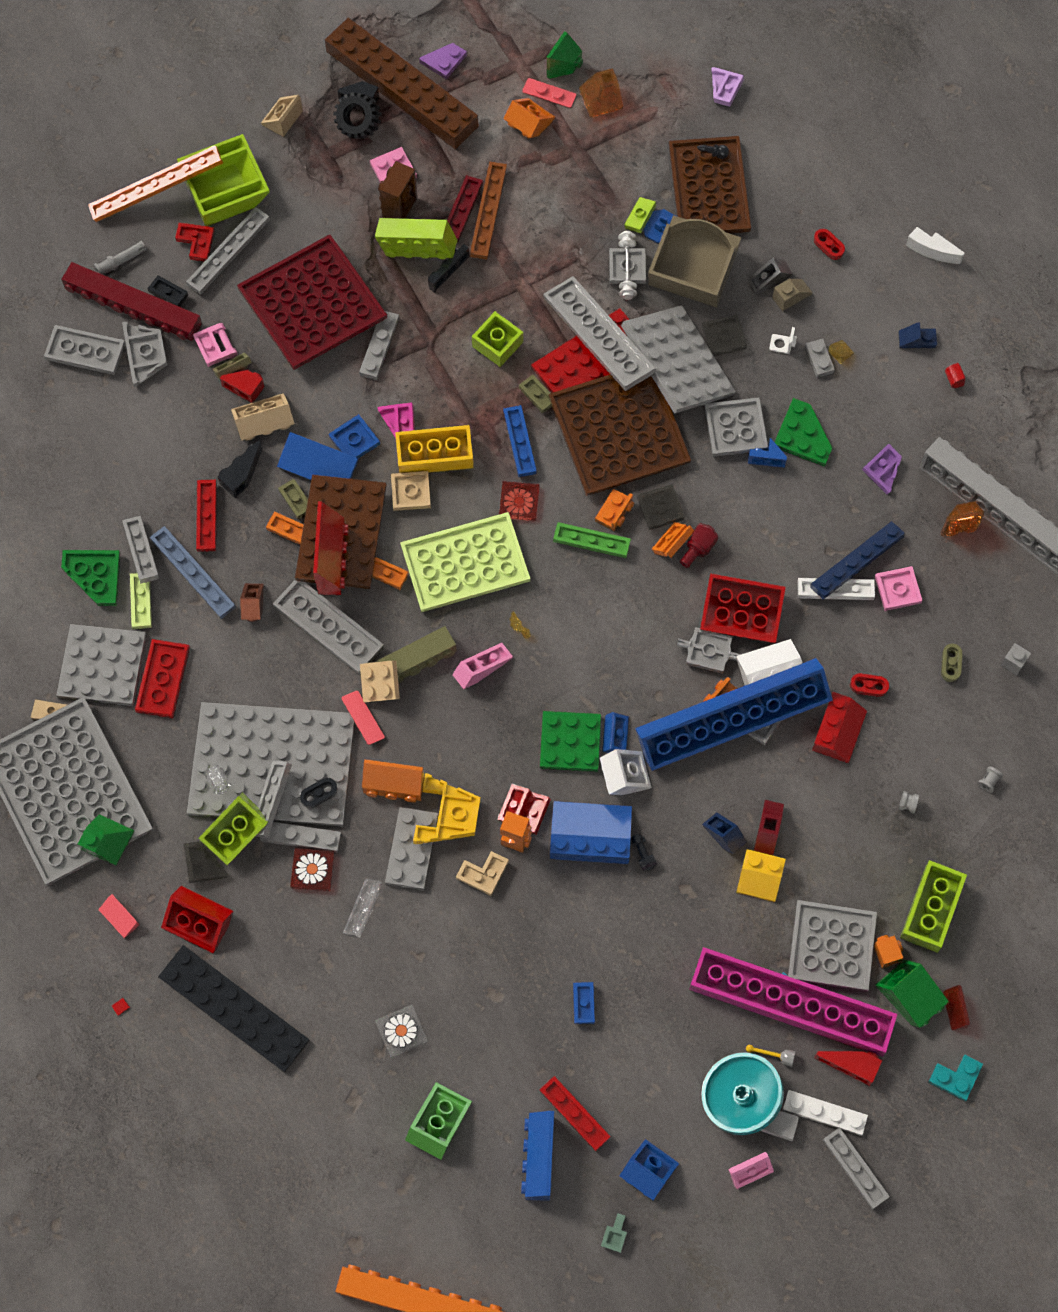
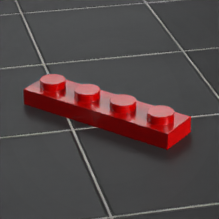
(206, 515)
(574, 1113)

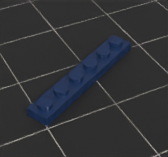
(857, 560)

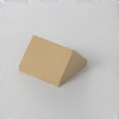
(283, 114)

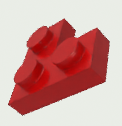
(200, 238)

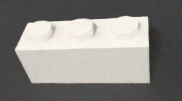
(768, 661)

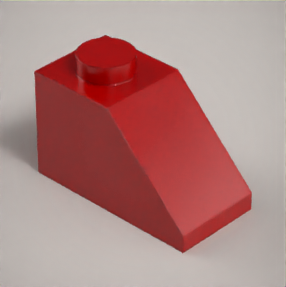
(244, 384)

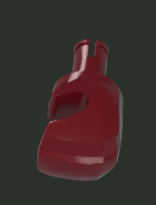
(701, 543)

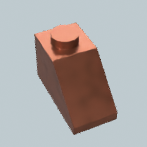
(252, 602)

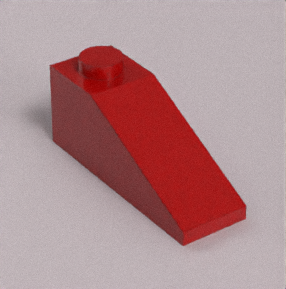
(855, 1064)

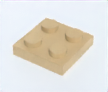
(410, 491)
(379, 681)

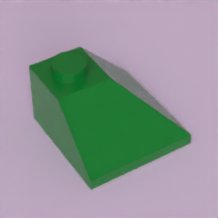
(564, 57)
(105, 839)

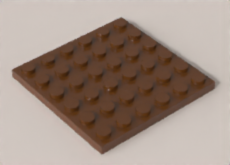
(618, 432)

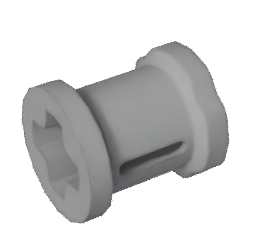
(990, 779)

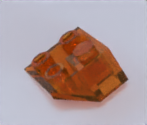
(601, 93)
(963, 518)

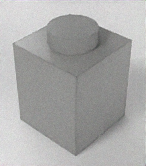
(1015, 659)

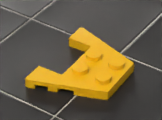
(456, 815)

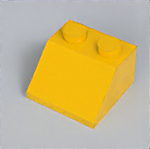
(760, 875)

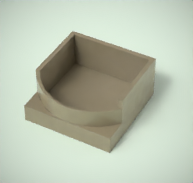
(694, 260)

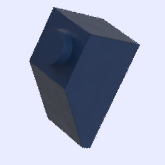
(725, 833)

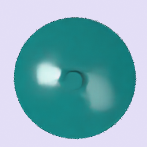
(742, 1093)

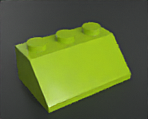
(234, 828)

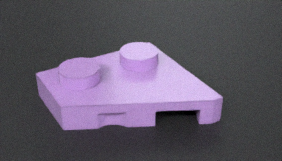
(725, 85)

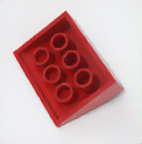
(329, 551)
(742, 608)

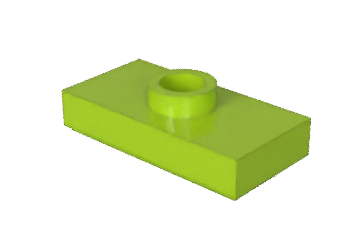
(640, 215)

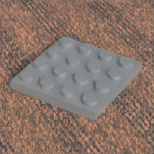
(101, 665)
(832, 945)

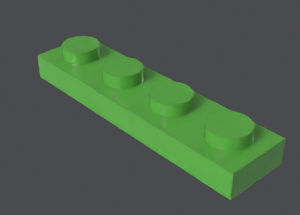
(591, 540)

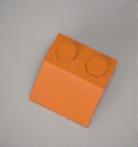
(528, 117)

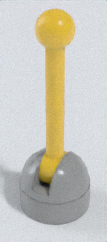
(786, 1056)

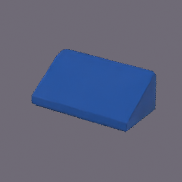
(615, 732)

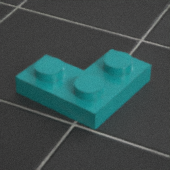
(958, 1082)

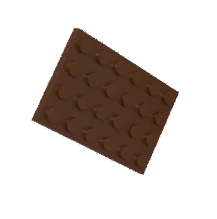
(710, 186)
(362, 509)

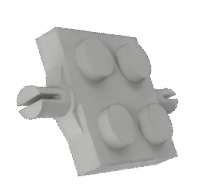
(708, 650)

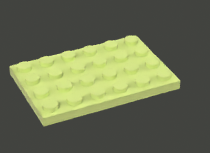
(465, 562)

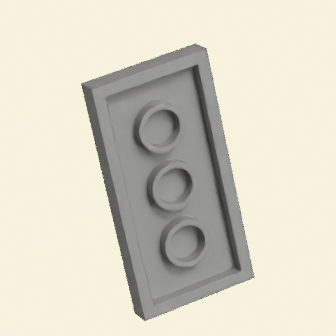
(84, 349)
(410, 861)

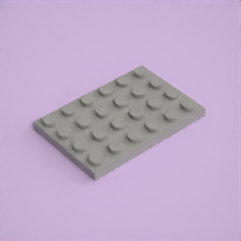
(682, 360)

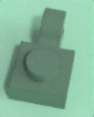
(614, 1236)

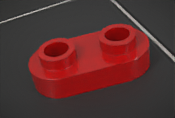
(830, 244)
(869, 683)

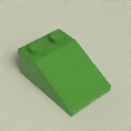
(438, 1120)

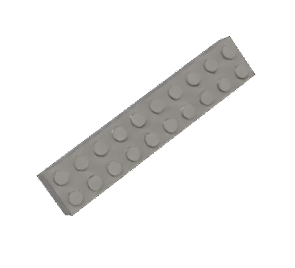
(999, 504)

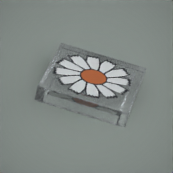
(401, 1031)

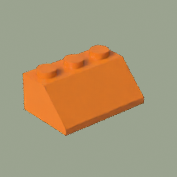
(392, 780)

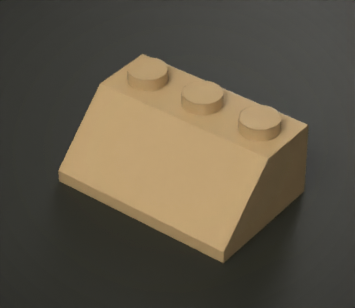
(263, 417)

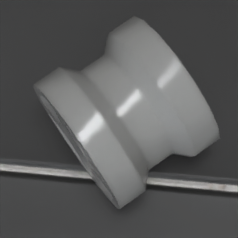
(908, 802)

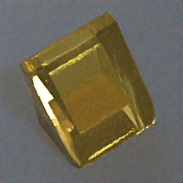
(840, 351)

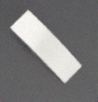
(934, 247)

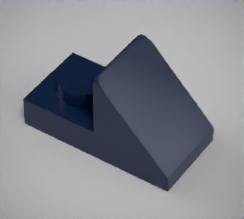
(917, 338)

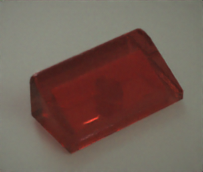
(956, 1008)

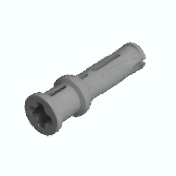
(112, 263)

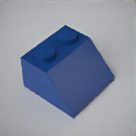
(649, 1169)

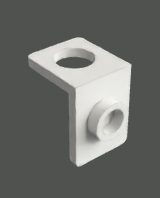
(789, 342)

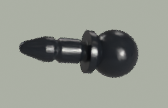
(720, 151)

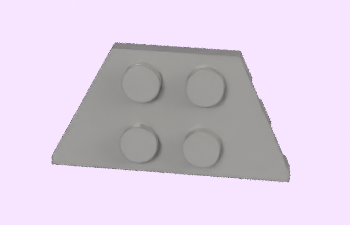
(144, 351)

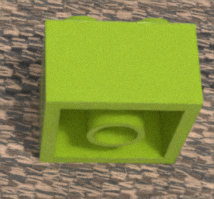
(497, 339)

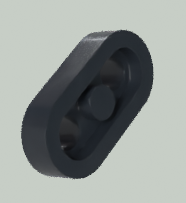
(317, 791)

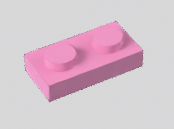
(751, 1170)

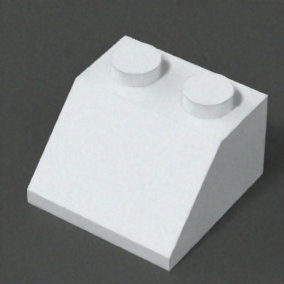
(625, 772)

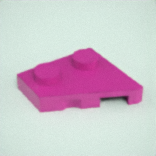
(398, 417)

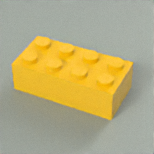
(434, 449)

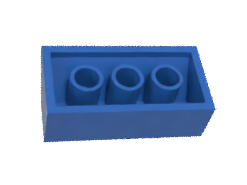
(539, 1156)

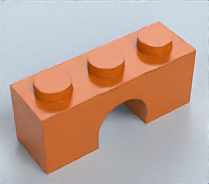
(516, 832)

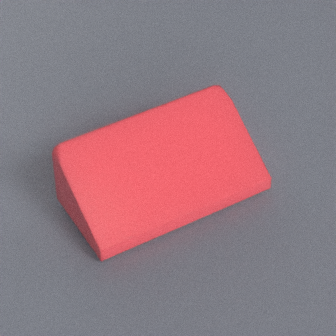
(118, 916)

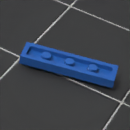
(519, 441)

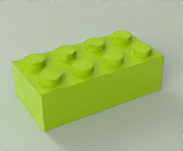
(416, 238)
(933, 906)

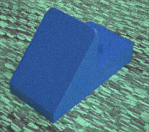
(772, 457)

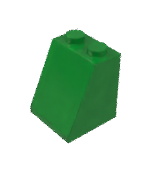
(912, 993)

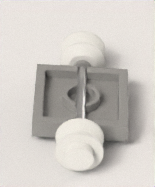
(627, 265)

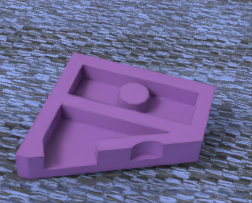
(444, 60)
(883, 468)

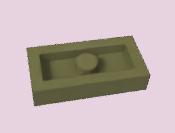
(237, 363)
(536, 393)
(294, 498)

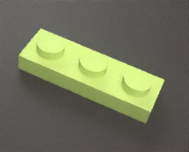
(140, 603)

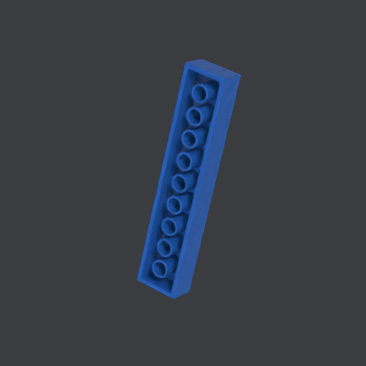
(734, 714)

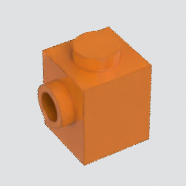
(888, 950)

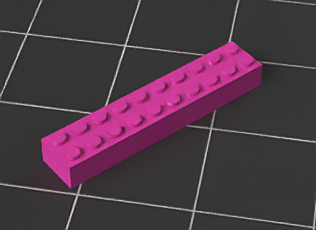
(793, 1002)

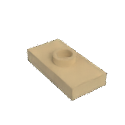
(44, 708)

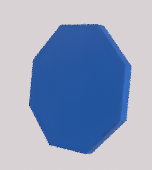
(656, 224)

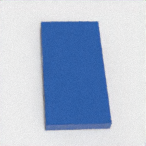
(312, 458)

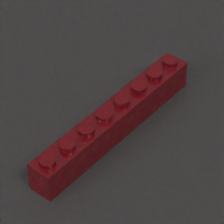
(131, 301)

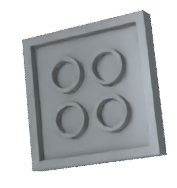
(735, 426)

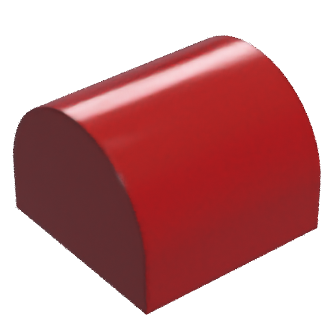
(955, 375)

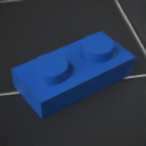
(583, 1003)

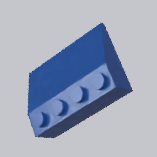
(591, 832)

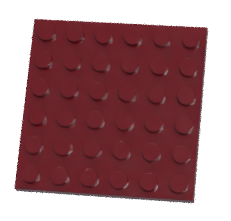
(312, 301)

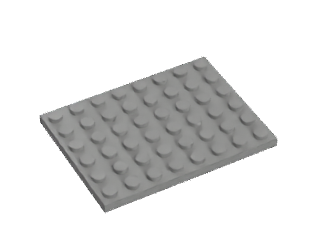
(251, 737)
(58, 781)

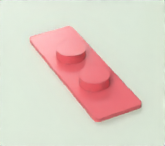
(549, 92)
(363, 717)

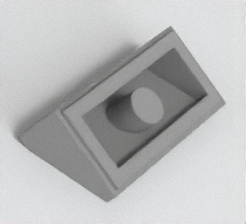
(783, 1126)

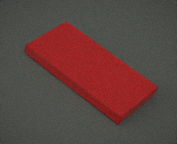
(162, 678)

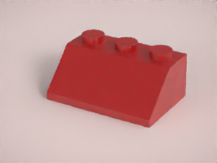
(840, 728)
(196, 919)

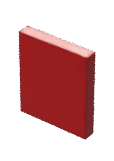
(120, 1006)

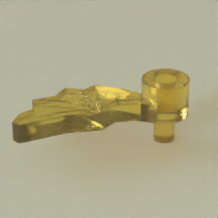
(517, 626)

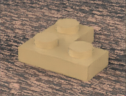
(484, 878)

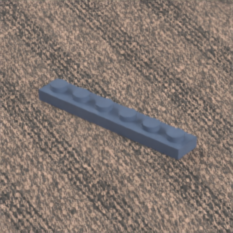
(192, 572)

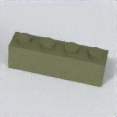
(422, 653)

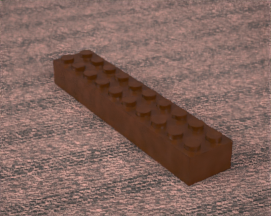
(402, 83)

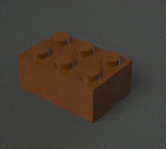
(398, 191)

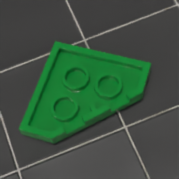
(803, 434)
(94, 573)

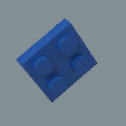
(354, 437)

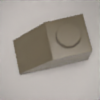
(790, 293)

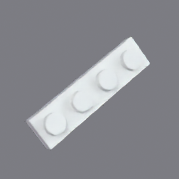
(851, 590)
(825, 1112)

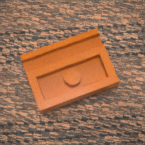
(672, 539)

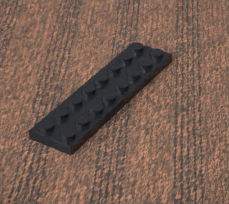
(234, 1008)

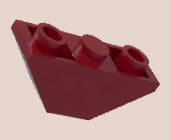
(769, 827)

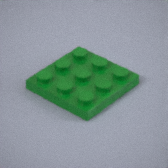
(570, 741)

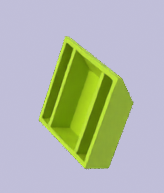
(229, 186)

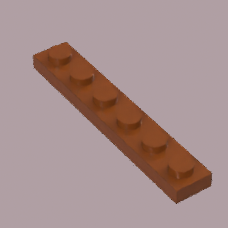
(488, 210)

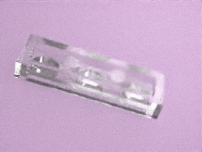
(362, 908)

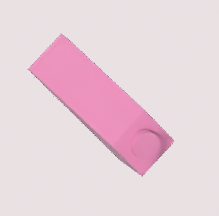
(481, 665)

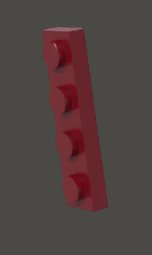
(464, 204)

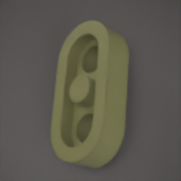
(951, 663)

